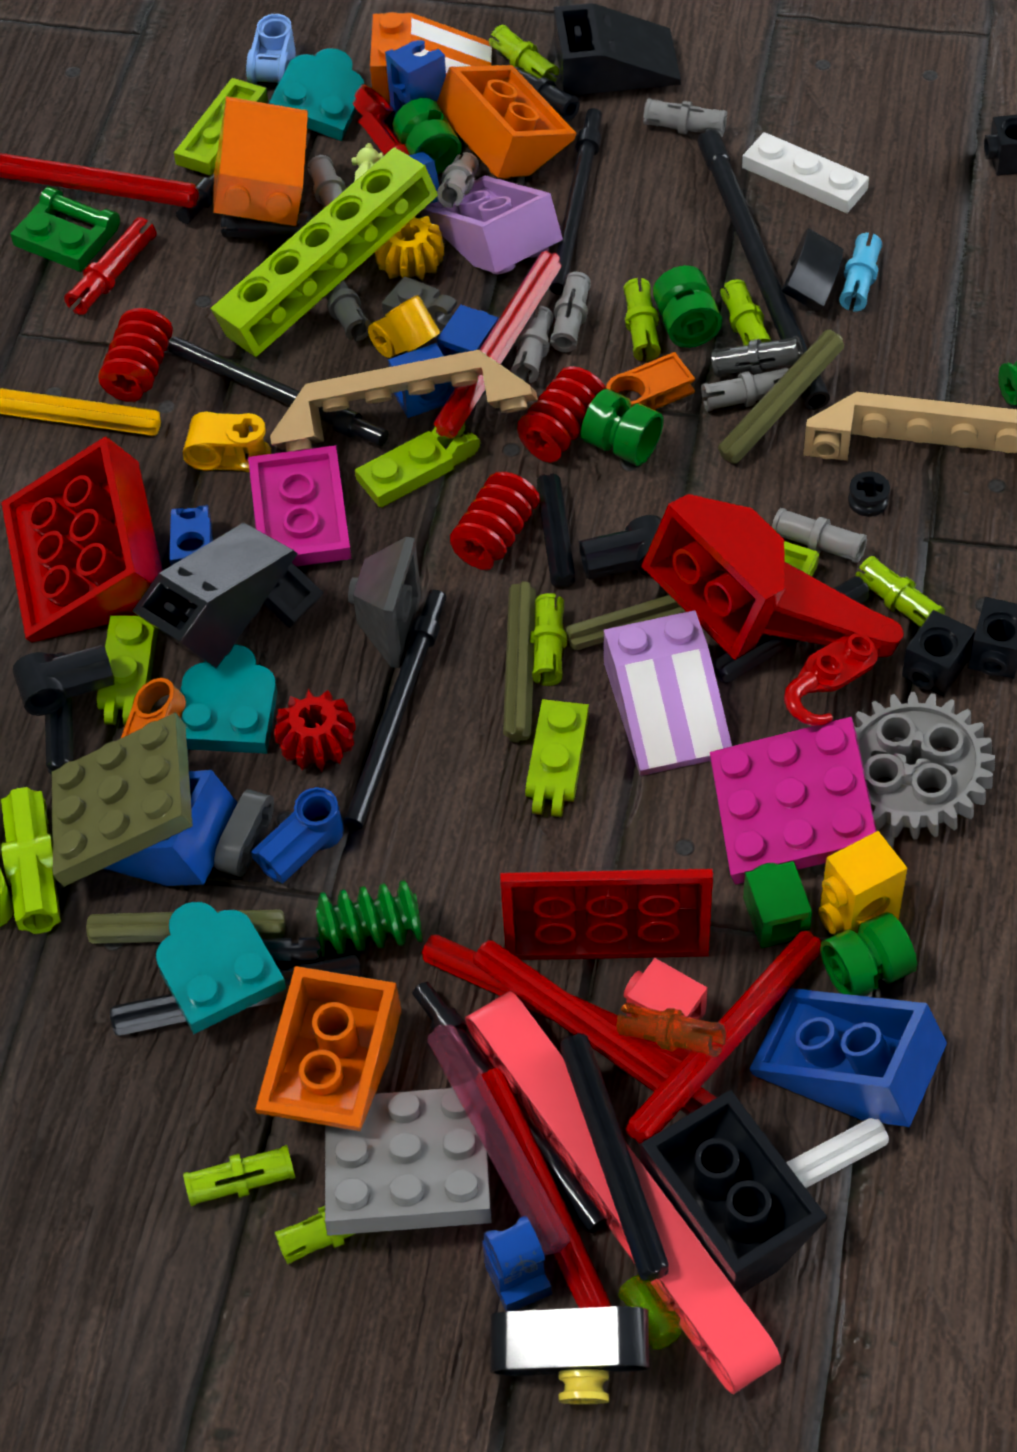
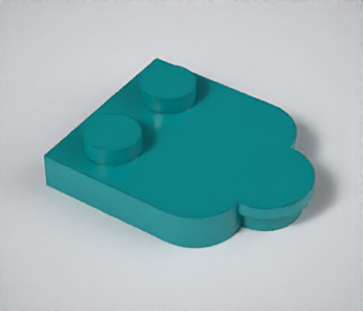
(323, 87)
(230, 704)
(215, 964)

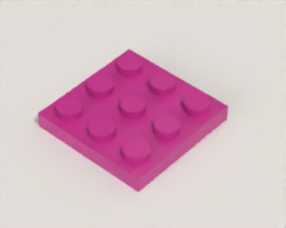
(792, 797)

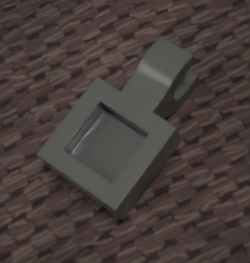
(437, 305)

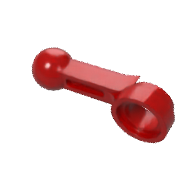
(374, 111)

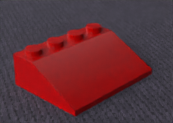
(81, 542)
(607, 914)

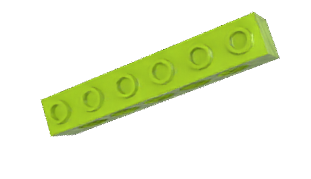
(324, 251)

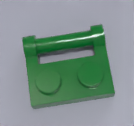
(60, 239)

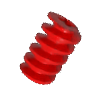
(135, 354)
(558, 413)
(494, 519)

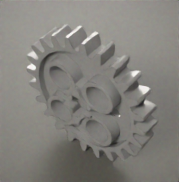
(923, 731)

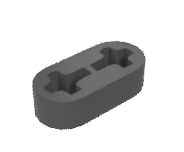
(243, 832)

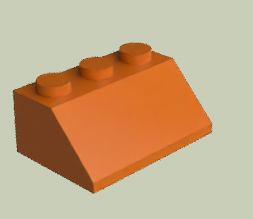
(503, 119)

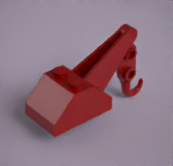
(737, 580)

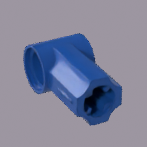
(300, 837)

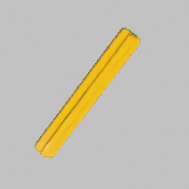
(79, 412)

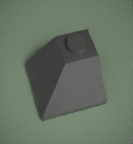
(388, 598)

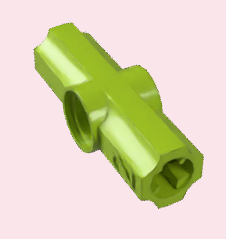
(29, 860)

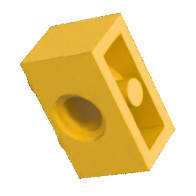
(861, 884)

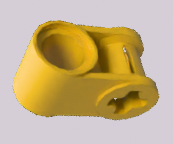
(403, 328)
(223, 440)

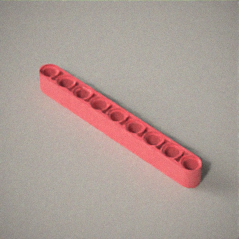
(695, 1287)

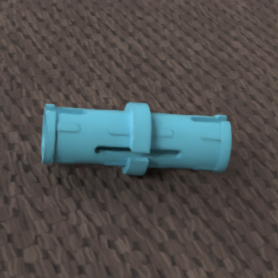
(860, 272)

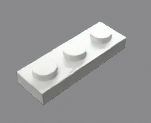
(805, 172)

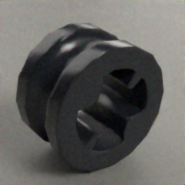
(869, 482)

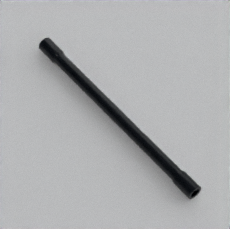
(718, 163)

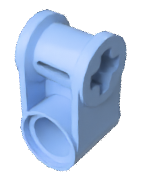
(271, 50)

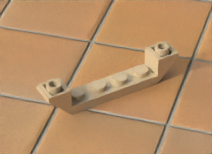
(909, 420)
(302, 421)

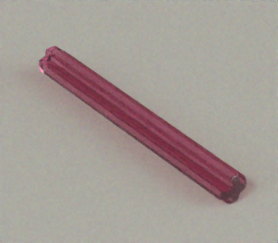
(498, 1138)

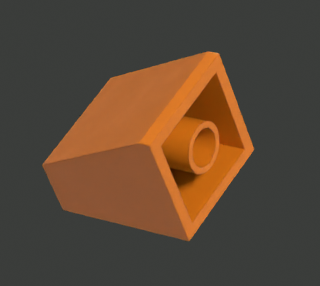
(260, 161)

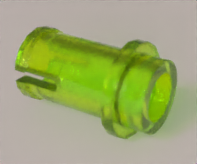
(662, 1322)

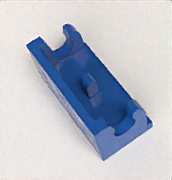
(413, 75)

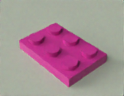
(301, 503)

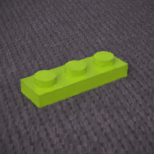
(201, 144)

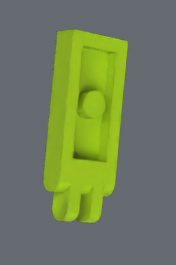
(131, 657)
(556, 754)

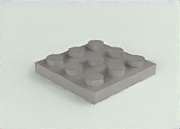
(406, 1167)

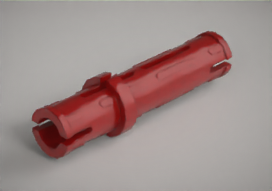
(101, 276)

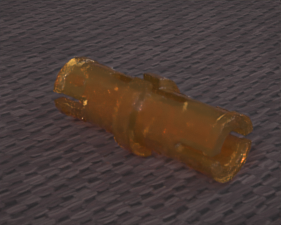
(671, 1029)

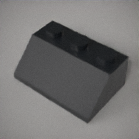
(733, 1190)

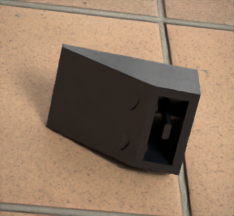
(611, 51)
(215, 591)

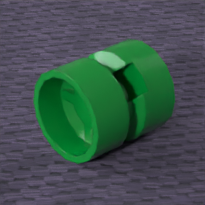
(426, 129)
(687, 306)
(626, 428)
(873, 954)

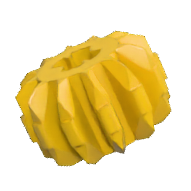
(412, 250)

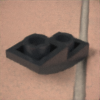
(813, 270)

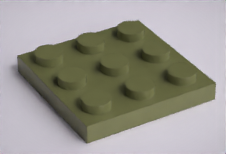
(120, 799)

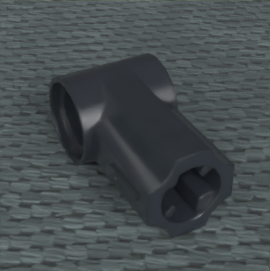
(619, 550)
(48, 681)

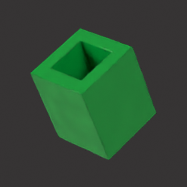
(776, 903)

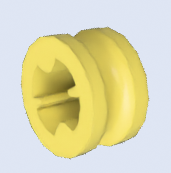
(583, 1386)

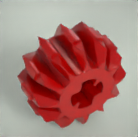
(315, 730)

